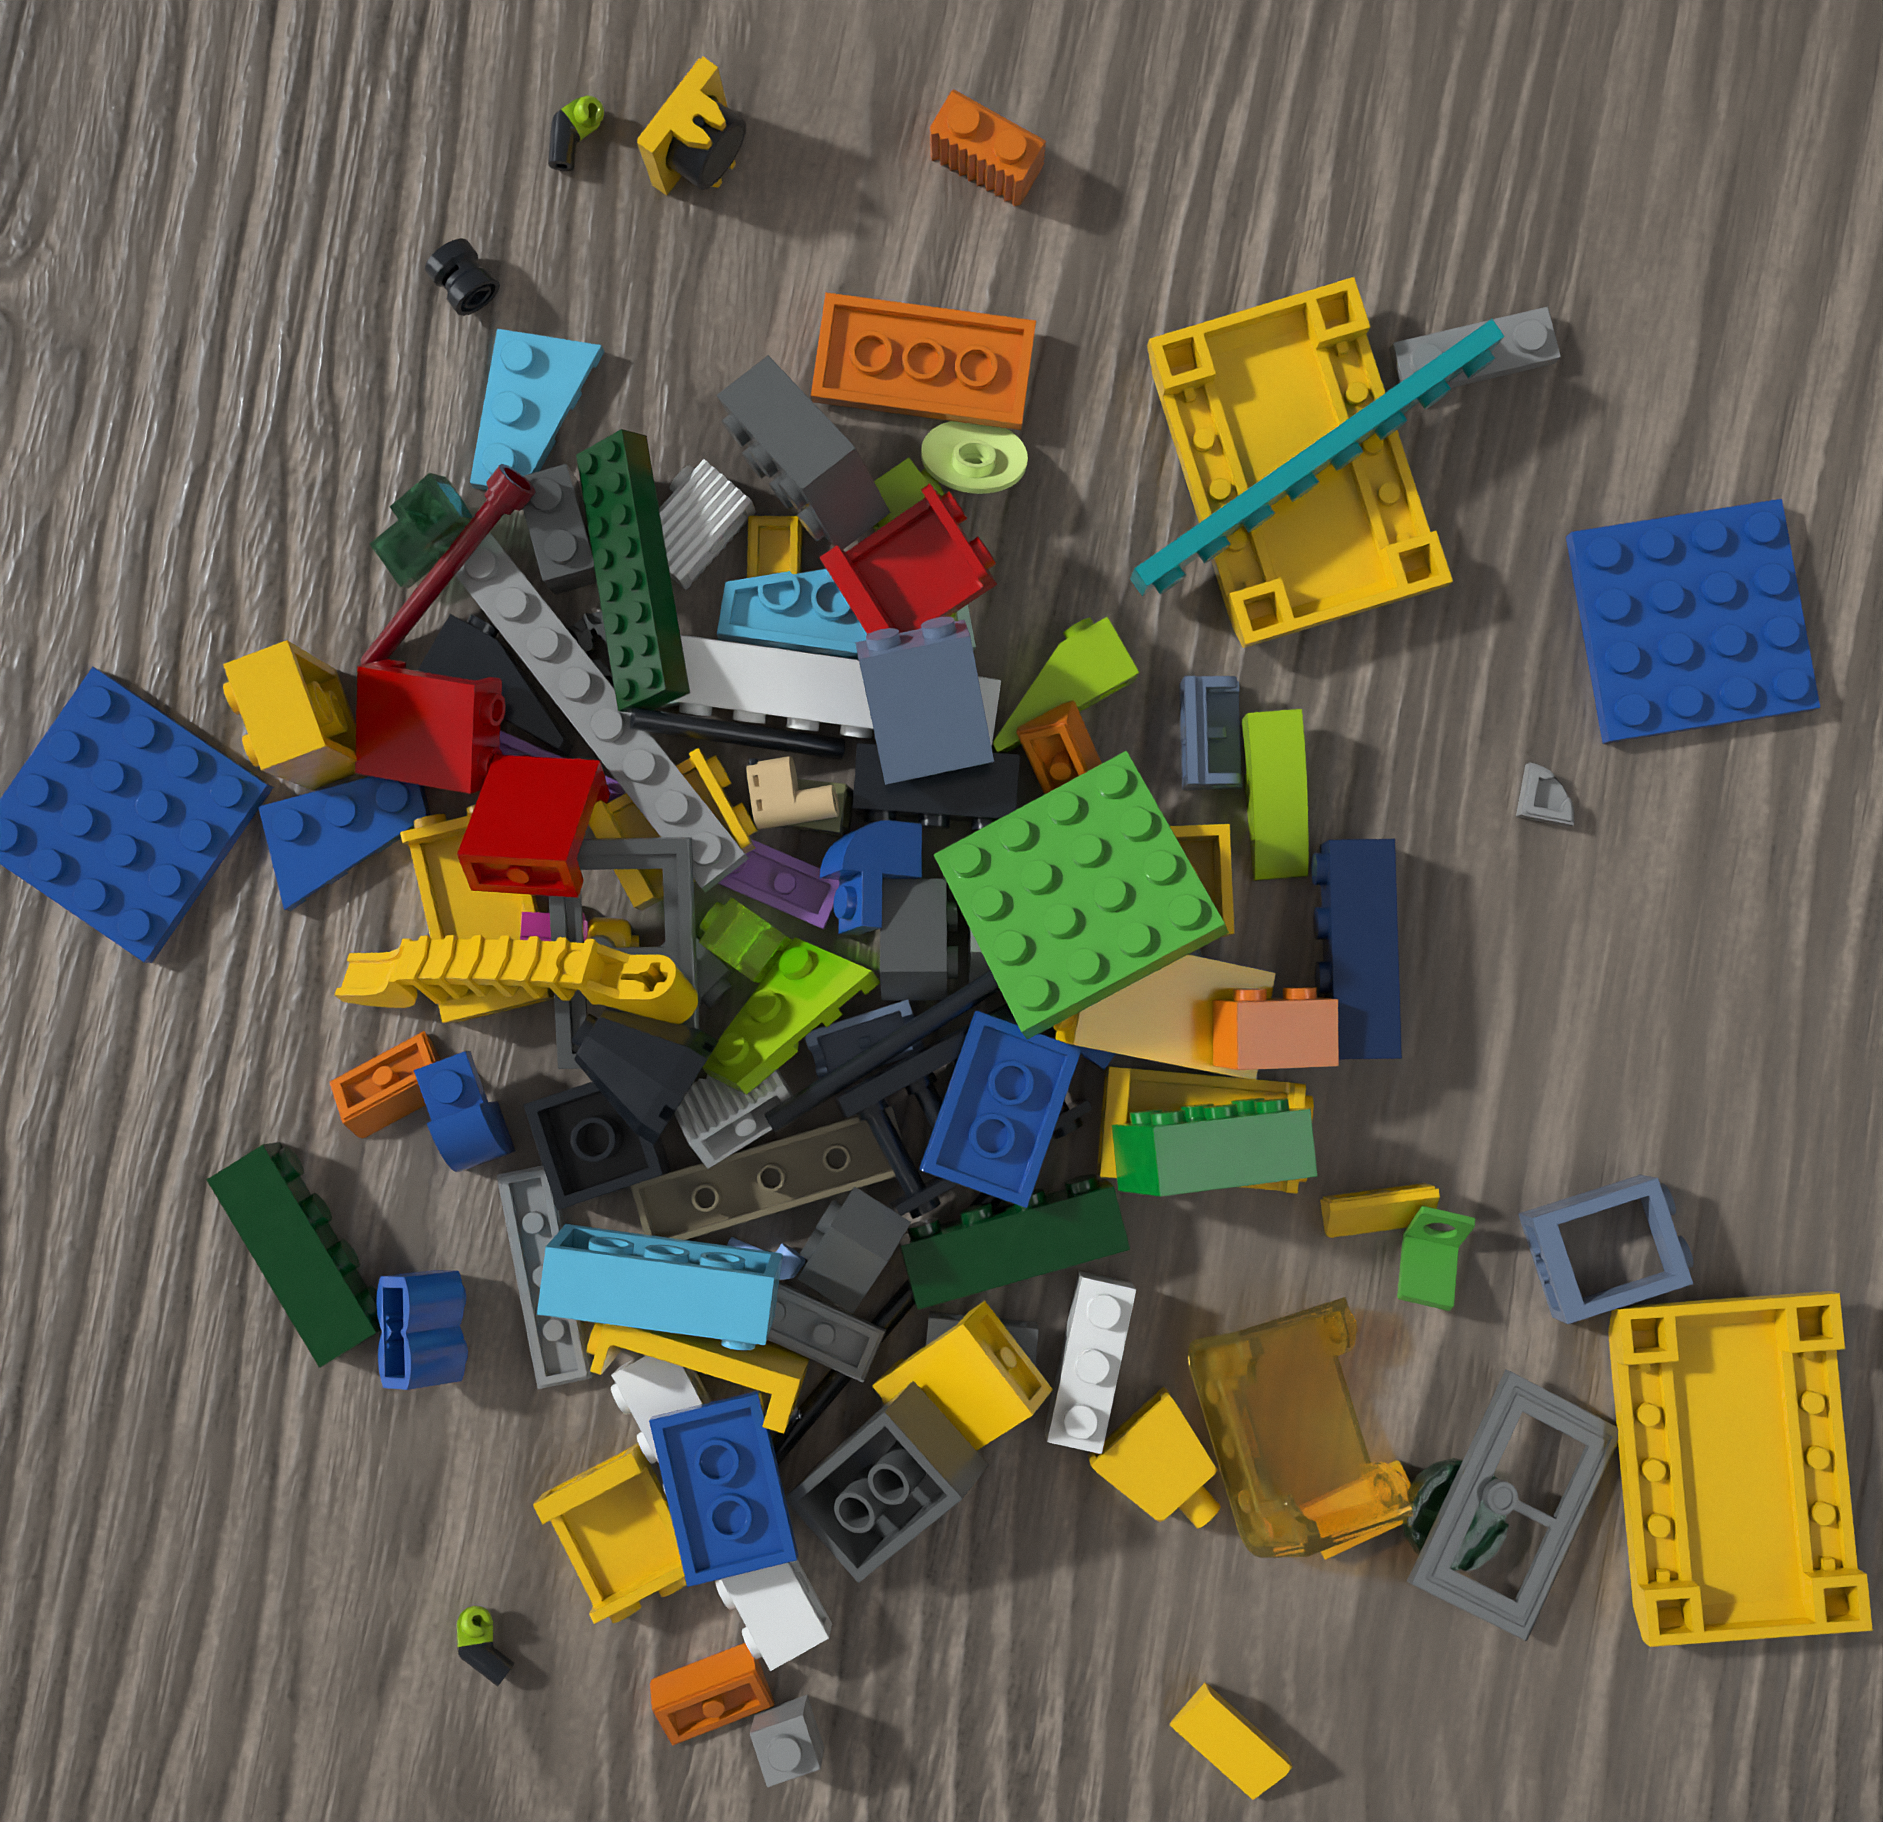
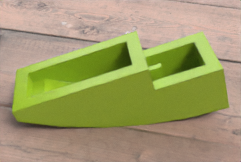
(1276, 793)

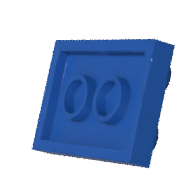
(1000, 1109)
(723, 1488)

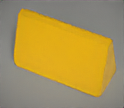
(1375, 1209)
(1231, 1742)

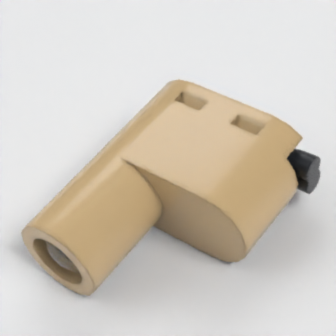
(779, 801)

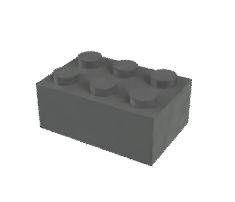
(803, 453)
(887, 1482)

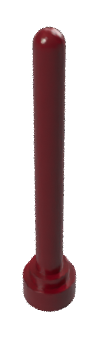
(505, 493)

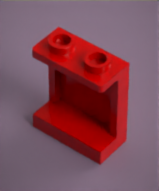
(913, 567)
(426, 726)
(531, 825)

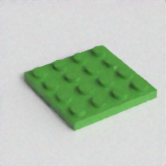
(1079, 895)

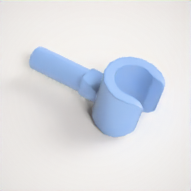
(791, 1260)

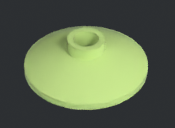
(974, 457)

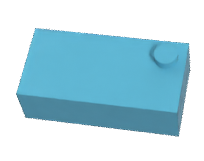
(661, 1284)

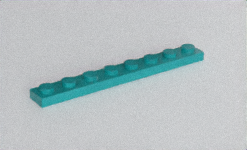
(1335, 448)

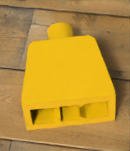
(1159, 1462)

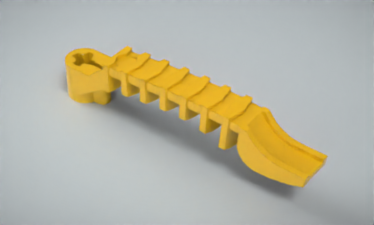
(451, 966)

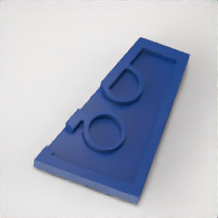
(334, 829)

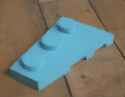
(527, 399)
(791, 614)

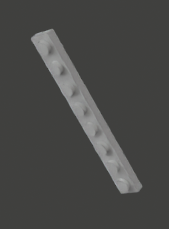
(592, 708)

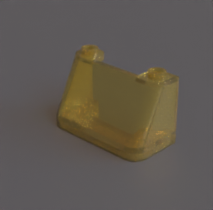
(1292, 1433)

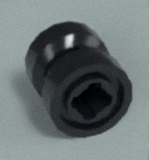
(458, 271)

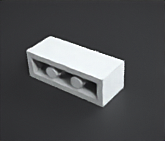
(1089, 1362)

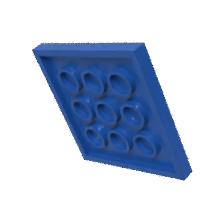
(1692, 621)
(124, 815)

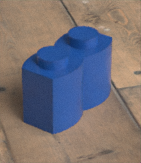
(421, 1329)

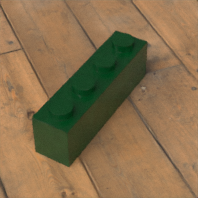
(1012, 1241)
(298, 1250)

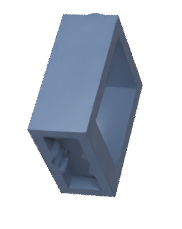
(1554, 1266)

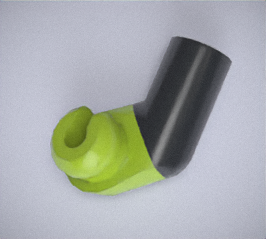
(570, 127)
(477, 1647)

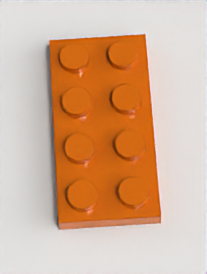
(923, 361)

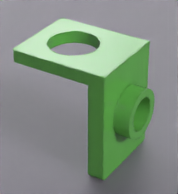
(1431, 1258)

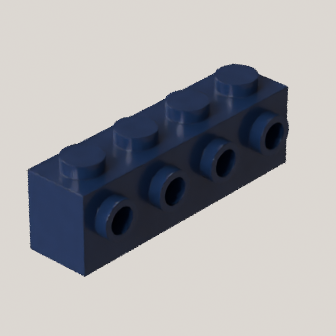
(1360, 944)

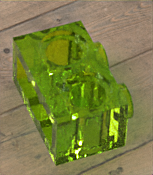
(743, 939)

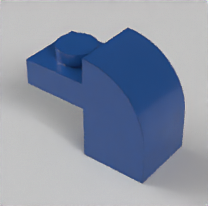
(861, 862)
(462, 1120)

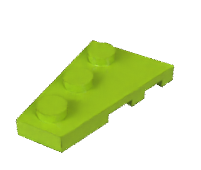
(787, 1005)

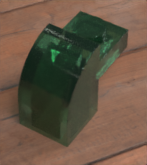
(426, 526)

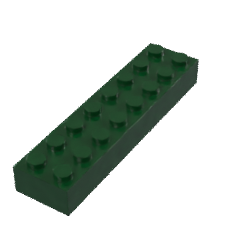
(632, 572)

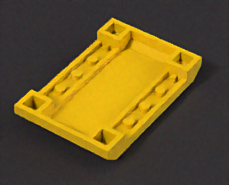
(1248, 400)
(1736, 1469)

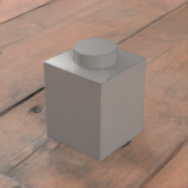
(787, 1741)

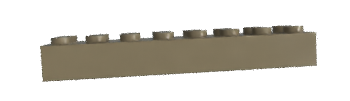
(763, 1180)

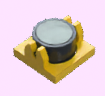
(692, 133)

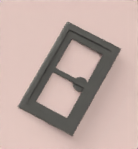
(566, 919)
(1474, 1482)

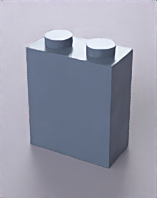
(924, 699)

